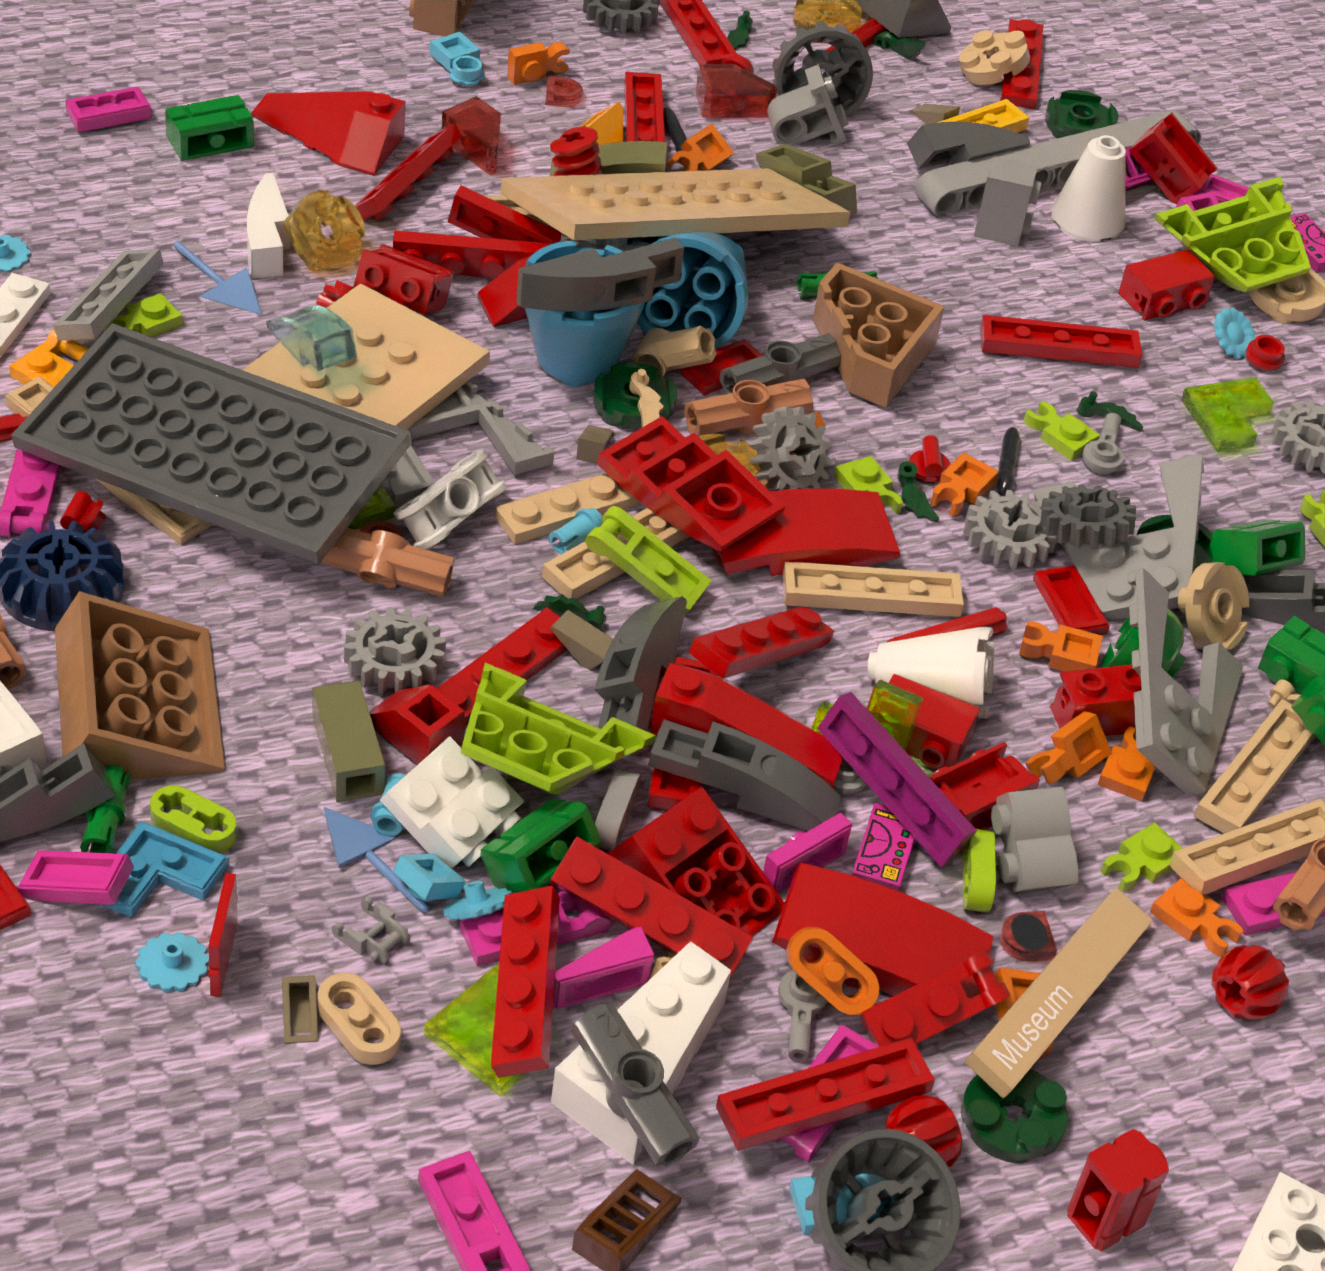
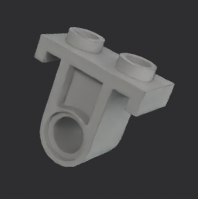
(808, 112)

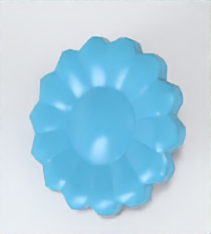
(12, 253)
(1233, 332)
(476, 902)
(172, 962)

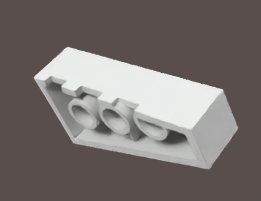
(667, 1019)

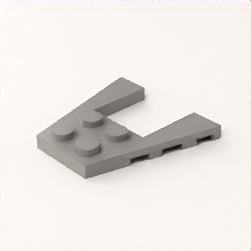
(460, 409)
(1162, 553)
(1170, 724)

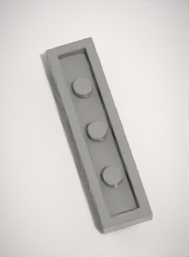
(108, 295)

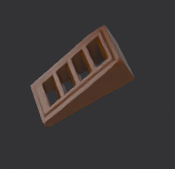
(605, 1252)

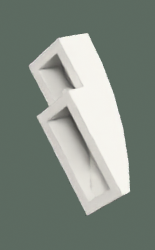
(266, 230)

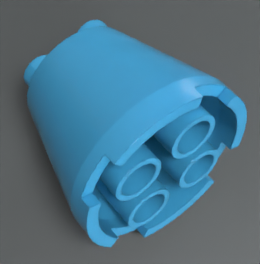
(709, 290)
(579, 343)

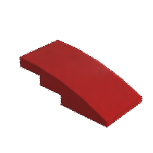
(690, 484)
(820, 529)
(881, 926)

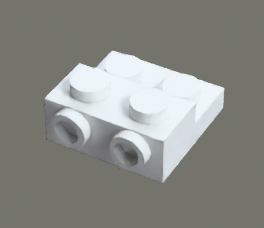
(453, 804)

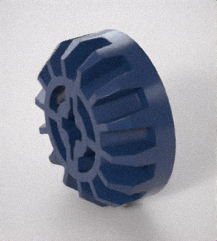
(45, 597)

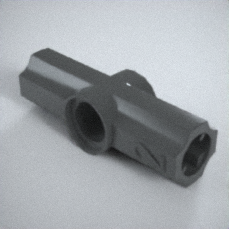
(785, 363)
(649, 1109)

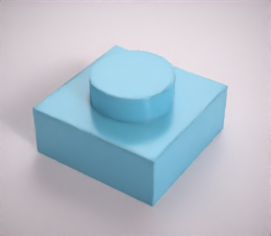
(452, 46)
(428, 877)

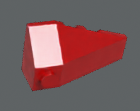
(349, 127)
(700, 698)

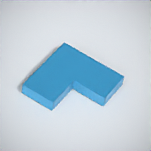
(167, 860)

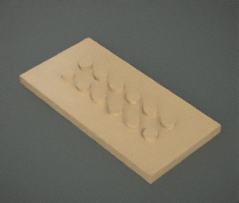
(672, 203)
(400, 365)

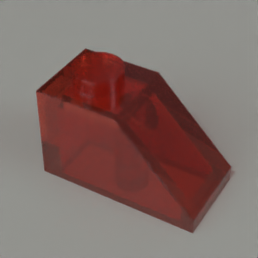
(732, 92)
(480, 131)

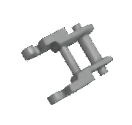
(363, 942)

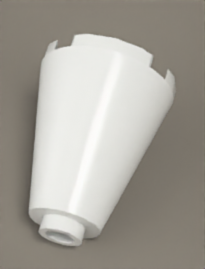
(1094, 194)
(948, 662)

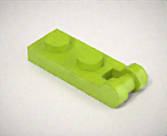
(646, 558)

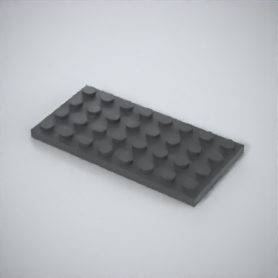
(214, 442)

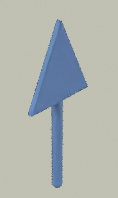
(234, 291)
(357, 839)

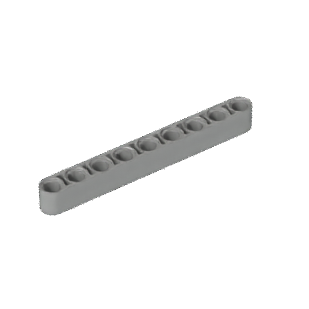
(963, 184)

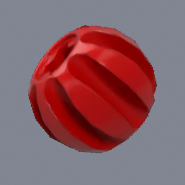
(1250, 982)
(931, 1122)

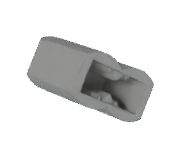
(1035, 839)

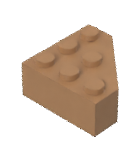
(877, 331)

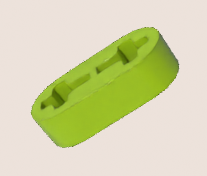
(195, 816)
(979, 872)

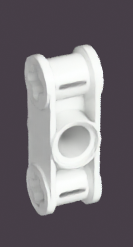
(450, 500)

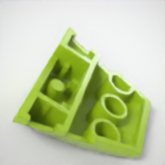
(1243, 239)
(538, 741)

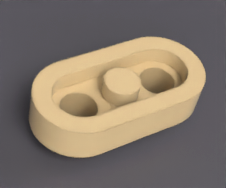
(363, 1020)

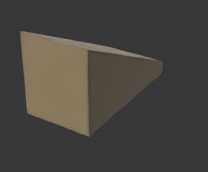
(935, 113)
(592, 442)
(582, 639)
(299, 1008)

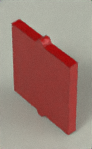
(223, 935)

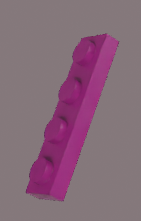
(896, 779)

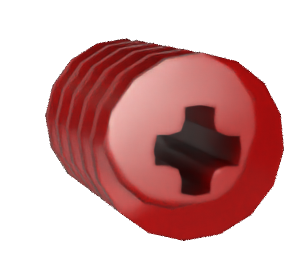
(576, 152)

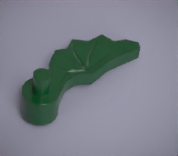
(740, 35)
(904, 46)
(1089, 406)
(912, 497)
(561, 604)

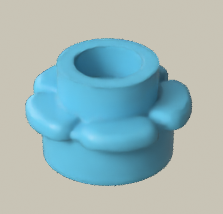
(467, 71)

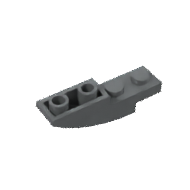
(597, 283)
(638, 660)
(763, 776)

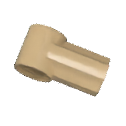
(676, 349)

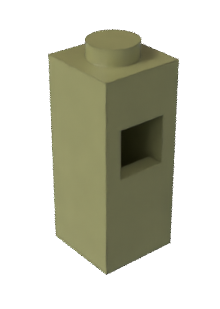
(348, 741)

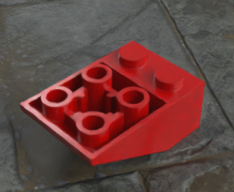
(703, 861)

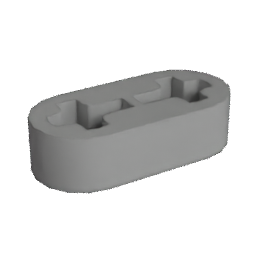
(617, 807)

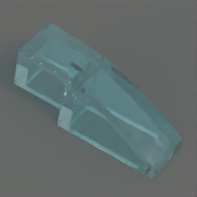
(315, 336)

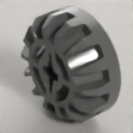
(846, 64)
(921, 1202)

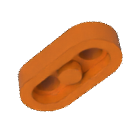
(832, 969)

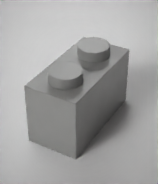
(1006, 200)

